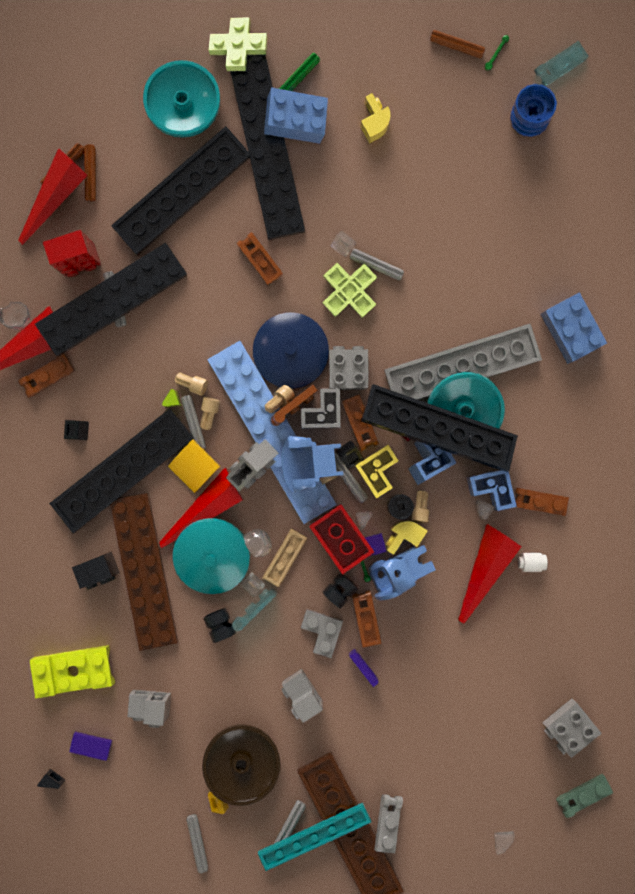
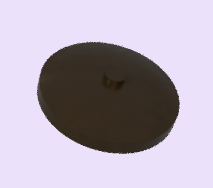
(241, 765)

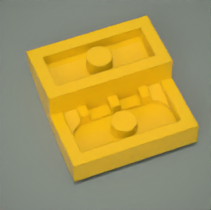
(194, 466)

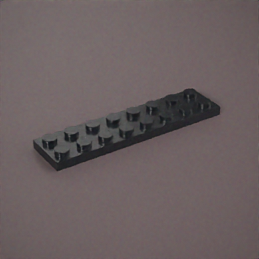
(181, 190)
(111, 299)
(439, 428)
(121, 470)

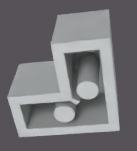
(325, 417)
(303, 695)
(149, 707)

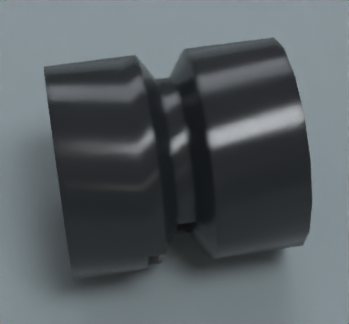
(400, 506)
(335, 595)
(219, 625)

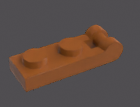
(260, 259)
(47, 375)
(293, 406)
(354, 409)
(542, 502)
(366, 620)

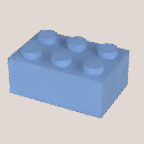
(295, 115)
(573, 328)

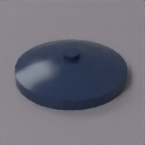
(290, 350)

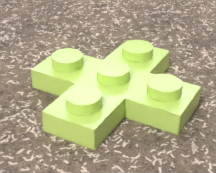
(238, 44)
(349, 290)

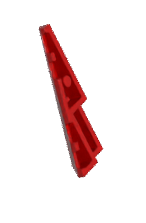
(59, 183)
(25, 344)
(213, 501)
(492, 559)

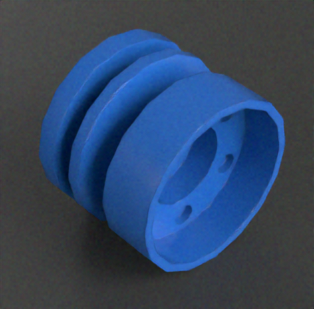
(533, 100)

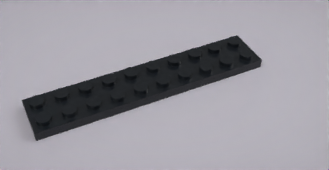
(268, 152)

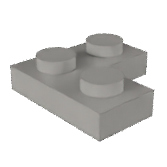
(326, 628)

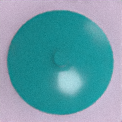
(181, 98)
(471, 397)
(211, 556)

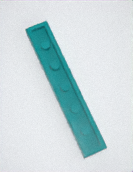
(314, 836)

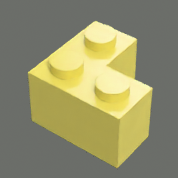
(372, 468)

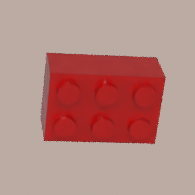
(72, 253)
(341, 539)

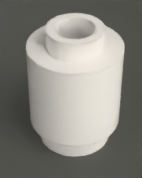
(532, 562)

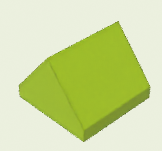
(172, 399)

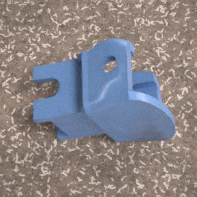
(306, 463)
(407, 568)

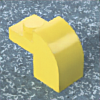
(378, 123)
(405, 530)

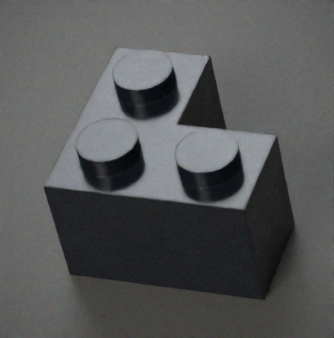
(96, 570)

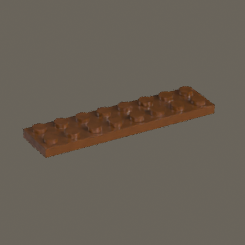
(144, 572)
(332, 796)

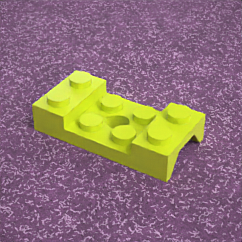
(52, 673)

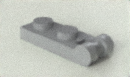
(388, 824)

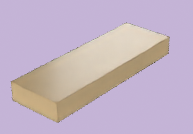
(284, 557)

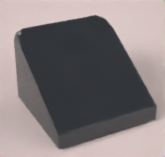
(76, 430)
(349, 454)
(51, 780)

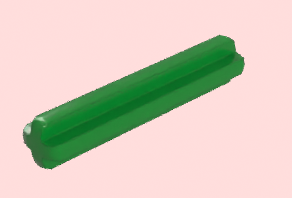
(304, 69)

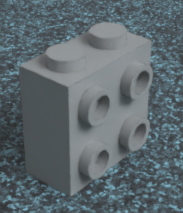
(348, 368)
(252, 465)
(571, 728)

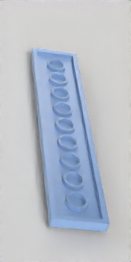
(249, 397)

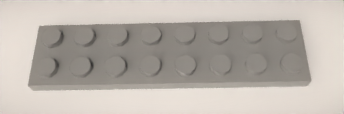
(485, 357)

